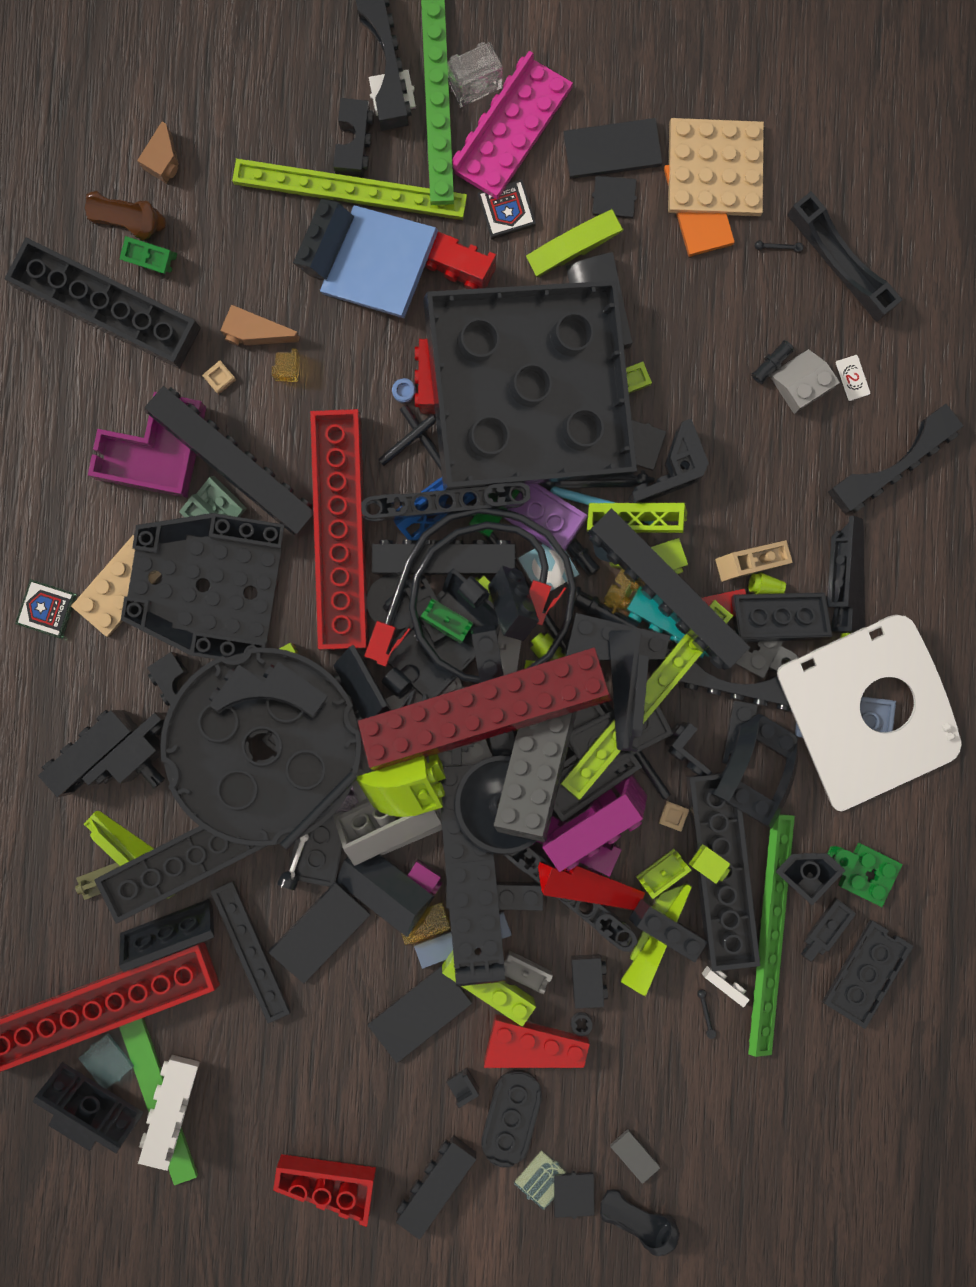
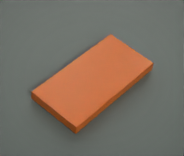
(703, 230)

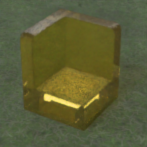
(286, 366)

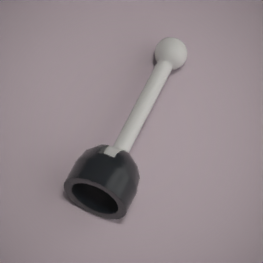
(289, 878)

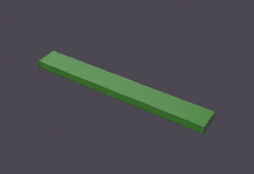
(148, 1075)

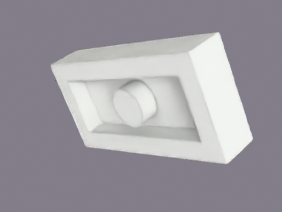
(734, 991)

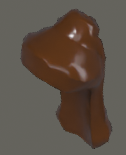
(137, 217)

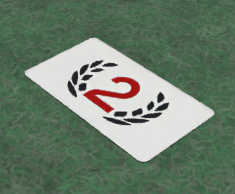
(852, 377)

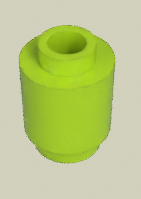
(541, 645)

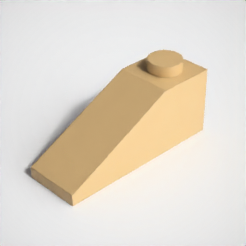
(753, 560)

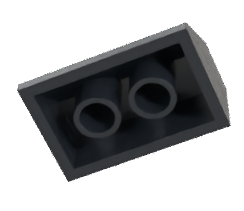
(360, 684)

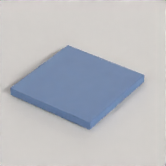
(380, 261)

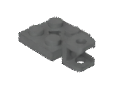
(768, 657)

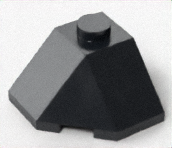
(810, 874)

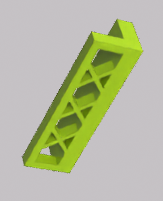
(643, 512)

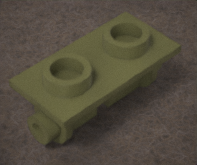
(86, 882)

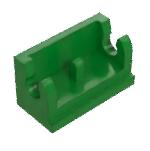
(147, 255)
(446, 620)

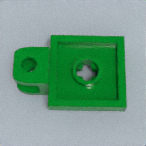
(856, 866)

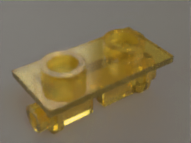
(619, 596)

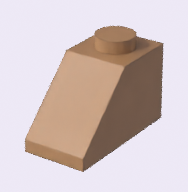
(160, 155)

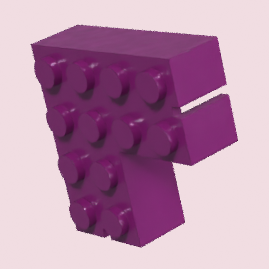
(147, 463)
(597, 825)

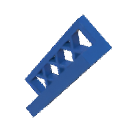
(421, 505)

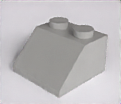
(804, 380)

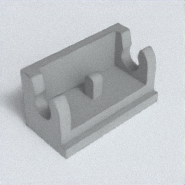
(526, 972)

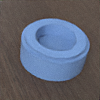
(403, 390)

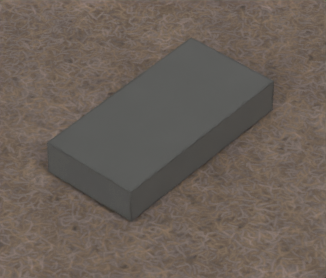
(635, 1156)

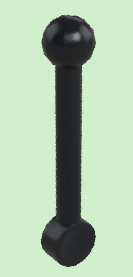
(798, 247)
(710, 1032)

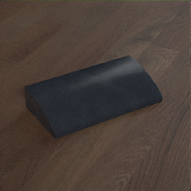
(601, 269)

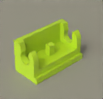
(663, 873)

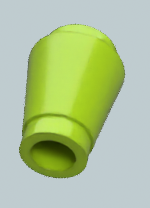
(765, 584)

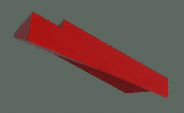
(588, 887)

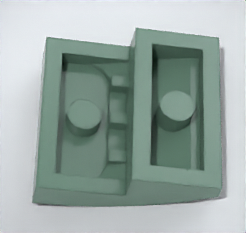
(213, 498)

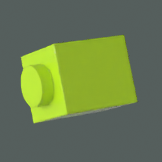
(710, 864)

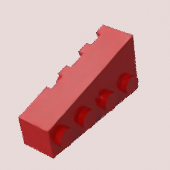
(533, 1046)
(328, 1185)

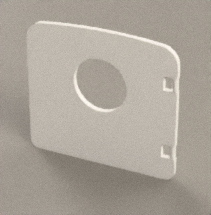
(826, 705)

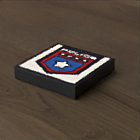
(508, 212)

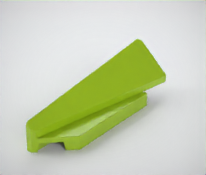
(115, 839)
(648, 950)

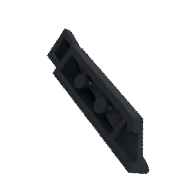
(847, 578)

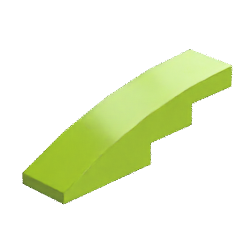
(574, 243)

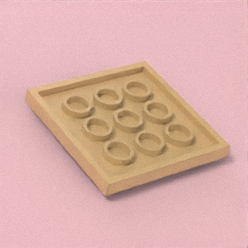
(715, 166)

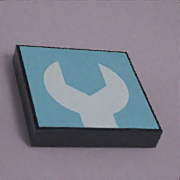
(556, 575)

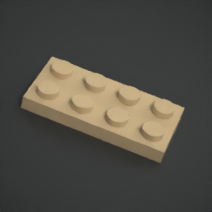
(104, 597)

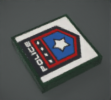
(46, 609)

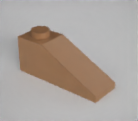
(252, 329)

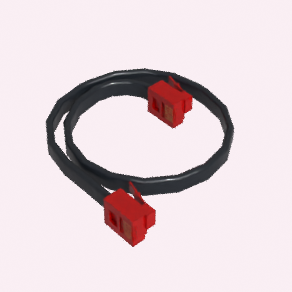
(539, 591)

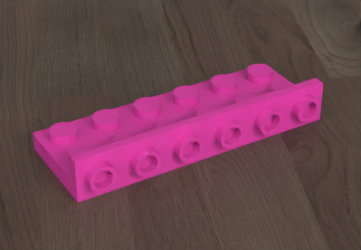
(511, 126)

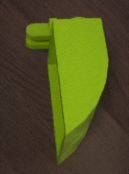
(406, 787)

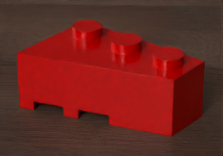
(461, 262)
(424, 398)

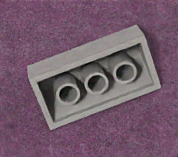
(370, 832)

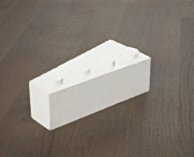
(169, 1112)

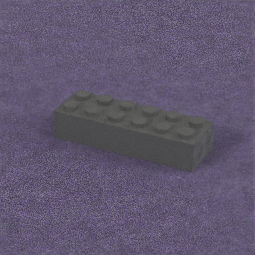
(534, 778)

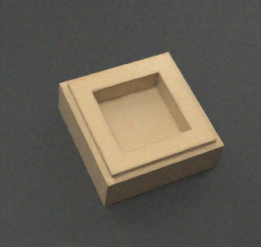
(219, 377)
(673, 816)

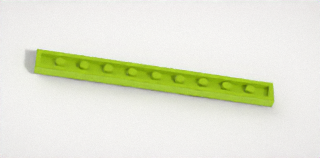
(344, 188)
(657, 688)

